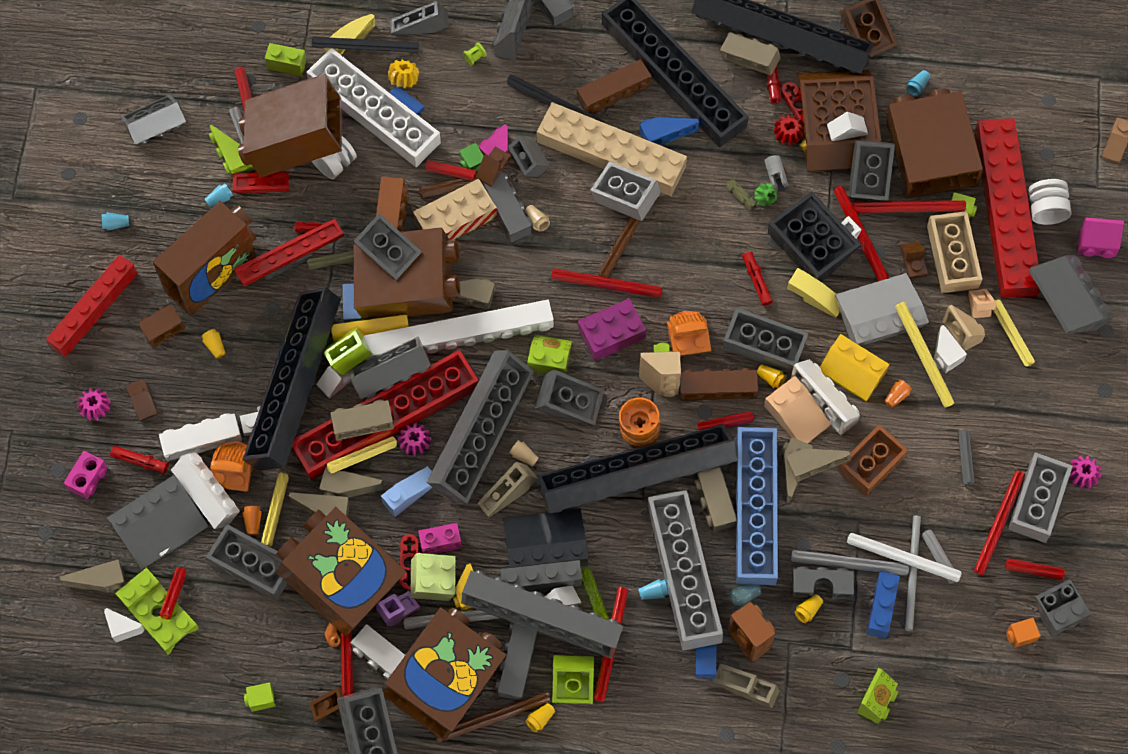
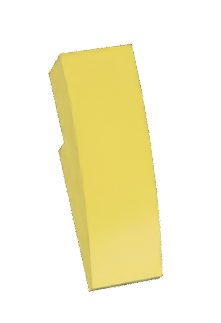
(355, 30)
(814, 292)

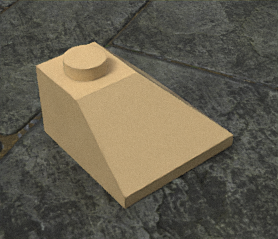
(963, 328)

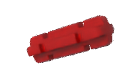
(299, 227)

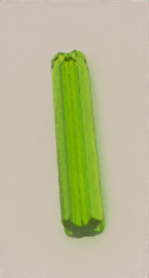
(593, 593)

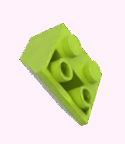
(348, 351)

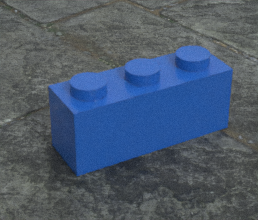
(883, 605)

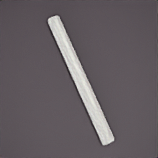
(904, 557)

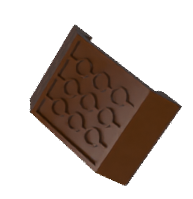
(825, 99)

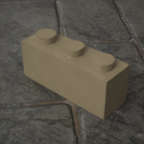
(750, 53)
(362, 420)
(715, 500)

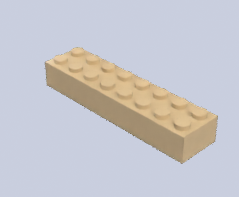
(601, 143)

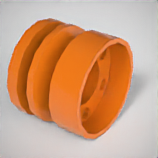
(637, 412)

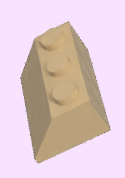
(661, 372)

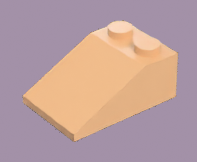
(797, 411)

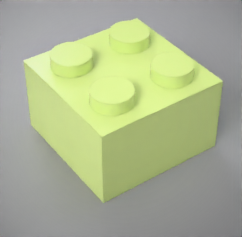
(433, 577)

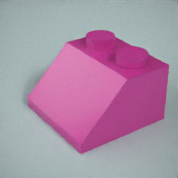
(1100, 237)

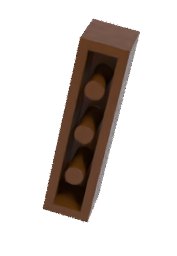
(614, 87)
(718, 384)

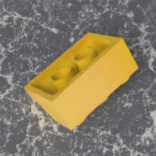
(853, 367)

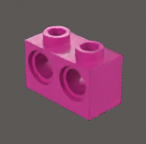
(81, 473)
(440, 539)

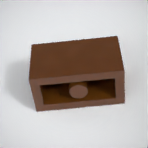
(161, 325)

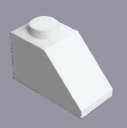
(948, 351)

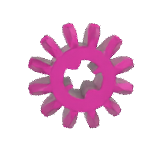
(89, 399)
(409, 444)
(1092, 472)

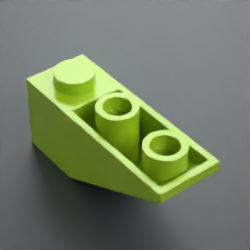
(228, 151)

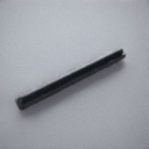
(365, 44)
(544, 96)

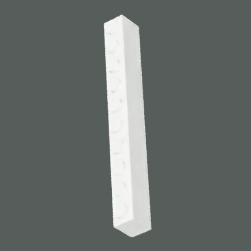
(467, 329)

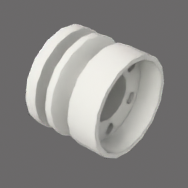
(332, 165)
(1049, 201)

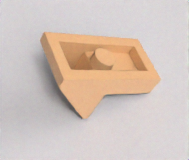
(981, 303)

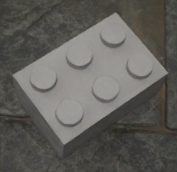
(625, 191)

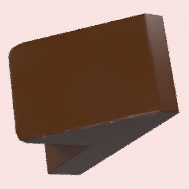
(492, 166)
(914, 260)
(141, 400)
(326, 705)

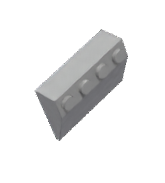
(871, 309)

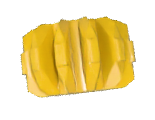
(403, 73)

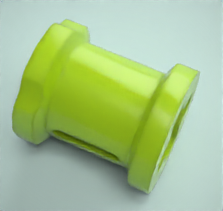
(474, 54)

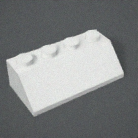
(830, 400)

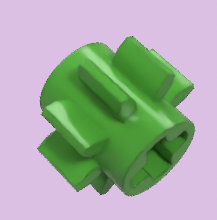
(765, 194)

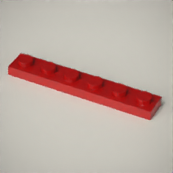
(288, 252)

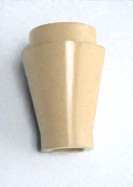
(539, 220)
(523, 453)

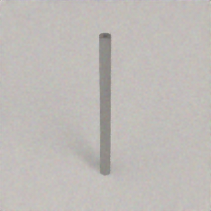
(912, 575)

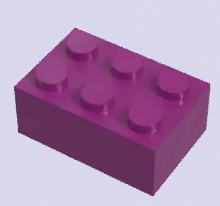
(611, 329)

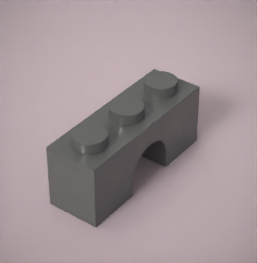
(840, 582)

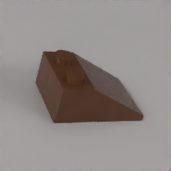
(868, 22)

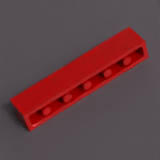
(91, 306)

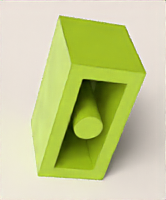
(285, 59)

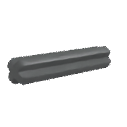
(966, 457)

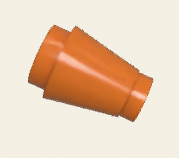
(898, 393)
(252, 519)

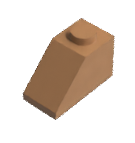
(1117, 141)

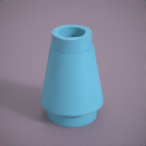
(917, 84)
(220, 193)
(114, 221)
(654, 590)

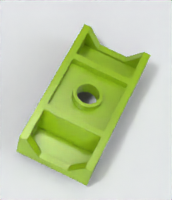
(142, 597)

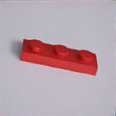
(255, 184)

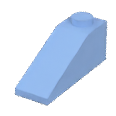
(407, 491)

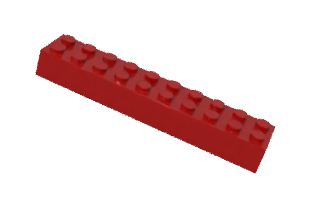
(1007, 207)
(409, 404)

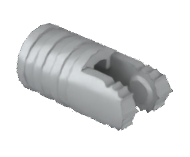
(775, 171)

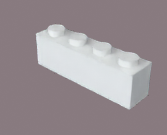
(199, 437)
(205, 490)
(377, 650)

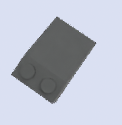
(387, 246)
(569, 398)

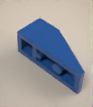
(664, 130)

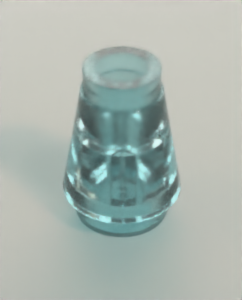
(744, 594)

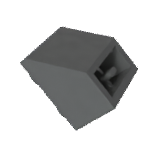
(1061, 608)

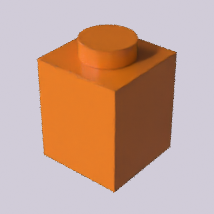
(1023, 633)

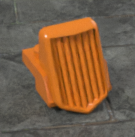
(688, 333)
(230, 468)

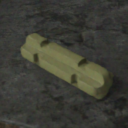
(741, 194)

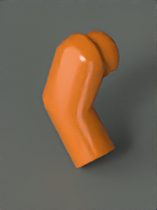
(332, 636)

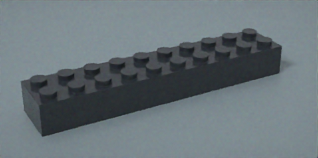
(788, 31)
(675, 70)
(292, 379)
(637, 468)

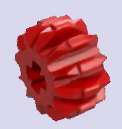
(788, 130)

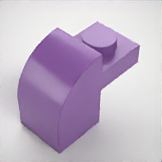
(396, 608)

